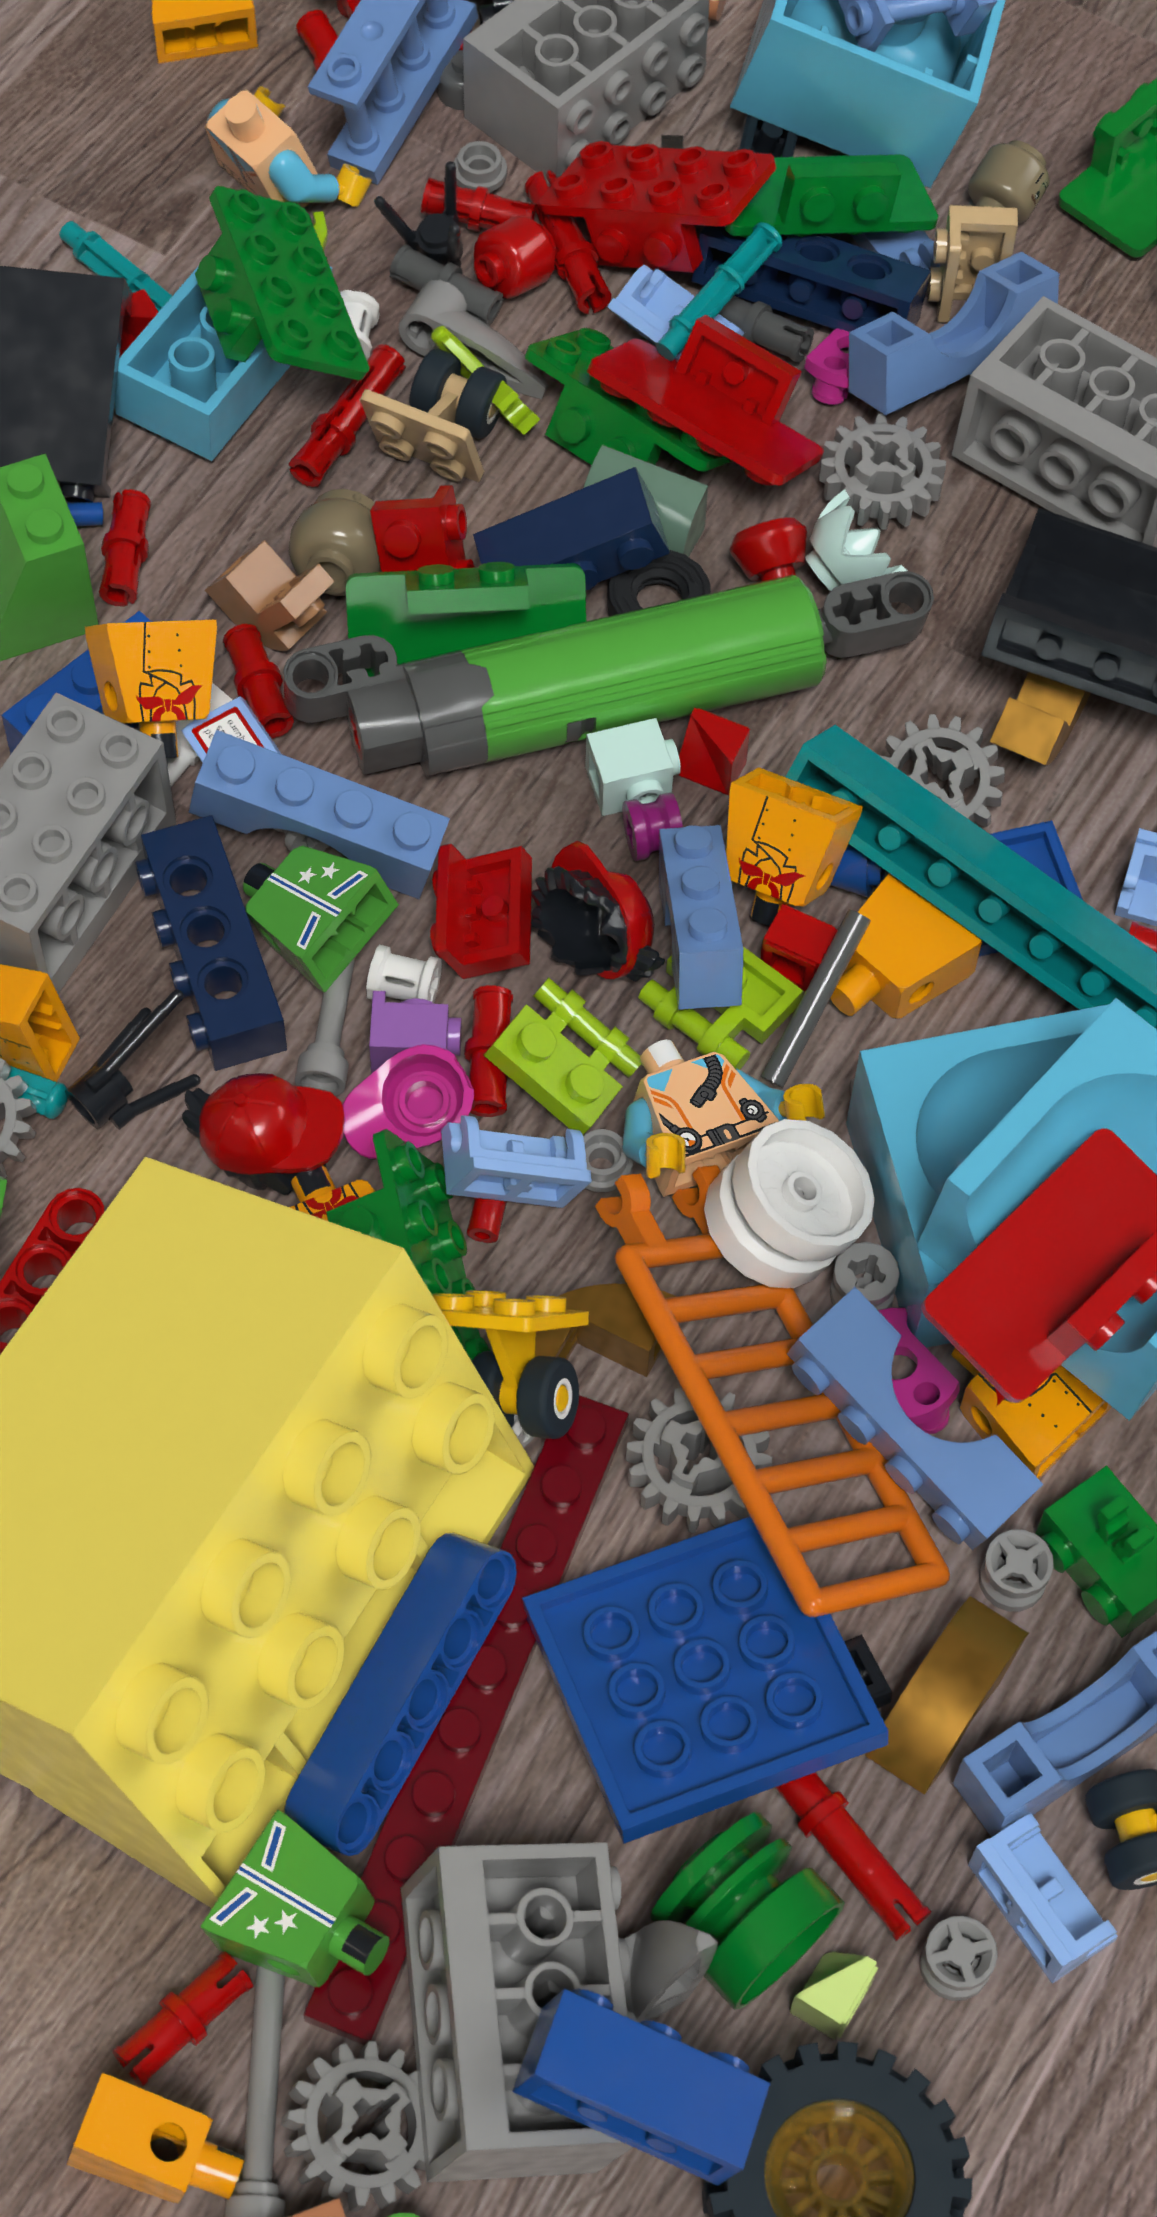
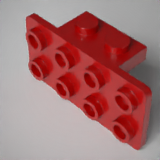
(650, 197)
(720, 394)
(1055, 1269)

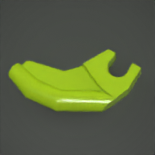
(505, 399)

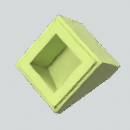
(834, 1992)

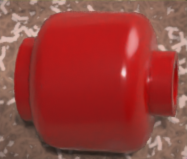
(514, 256)

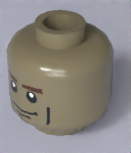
(1010, 178)

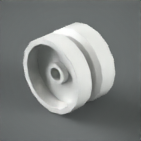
(789, 1204)

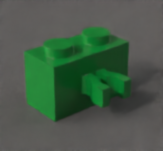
(1107, 1550)

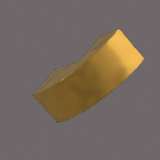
(1039, 718)
(613, 1330)
(947, 1693)

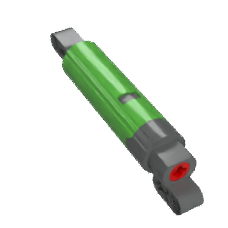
(597, 672)

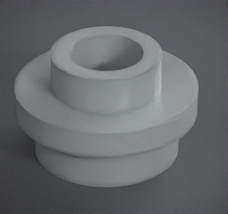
(480, 165)
(607, 1145)

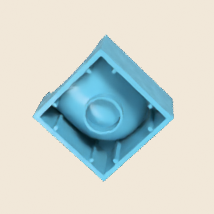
(899, 100)
(1096, 1084)
(925, 1110)

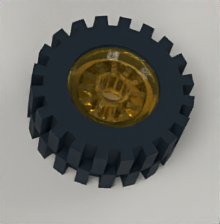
(870, 2102)

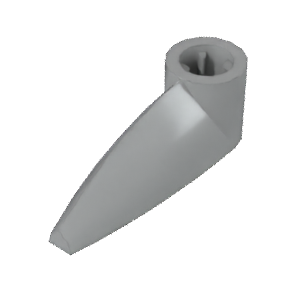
(445, 305)
(665, 1967)

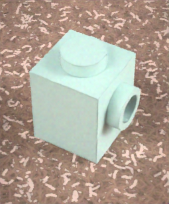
(630, 764)

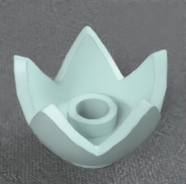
(842, 553)

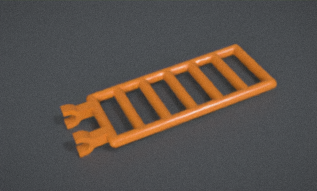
(649, 1249)

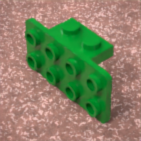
(1120, 185)
(840, 197)
(276, 286)
(593, 418)
(462, 608)
(417, 1217)

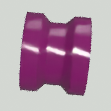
(645, 820)

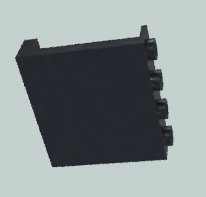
(60, 372)
(1082, 611)

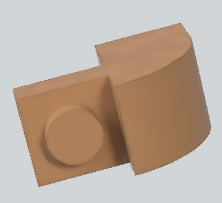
(269, 595)

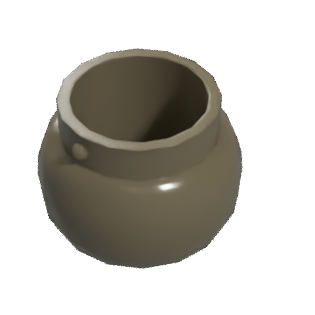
(337, 536)

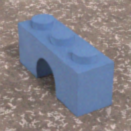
(702, 917)

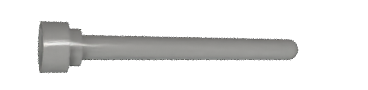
(324, 1061)
(256, 2193)

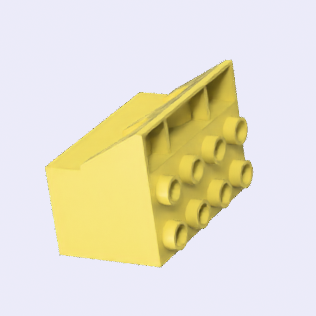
(212, 1505)

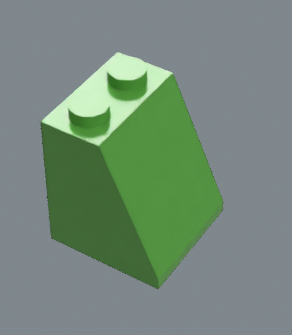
(42, 562)

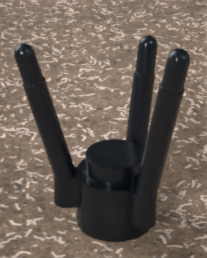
(438, 233)
(103, 1089)

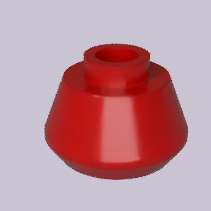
(770, 549)

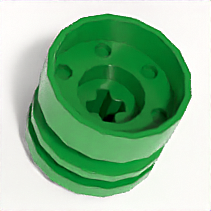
(750, 1914)

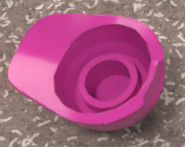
(409, 1096)

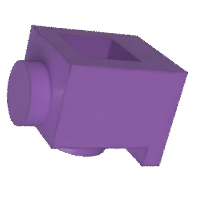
(410, 1024)

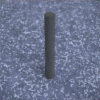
(816, 998)

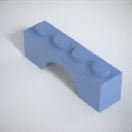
(902, 363)
(263, 789)
(966, 1483)
(1055, 1753)

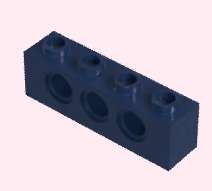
(822, 279)
(194, 859)

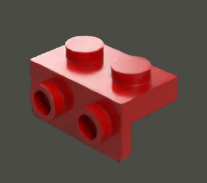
(420, 532)
(482, 910)

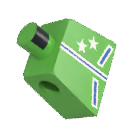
(317, 910)
(296, 1909)

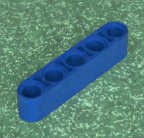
(401, 1693)

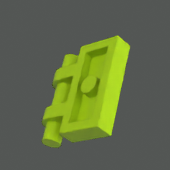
(766, 1004)
(553, 1067)

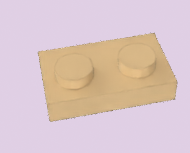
(972, 241)

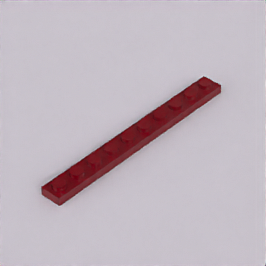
(453, 1762)

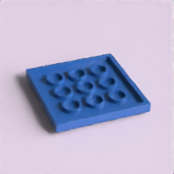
(699, 1679)

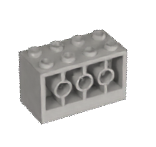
(578, 72)
(1068, 421)
(72, 831)
(485, 1950)

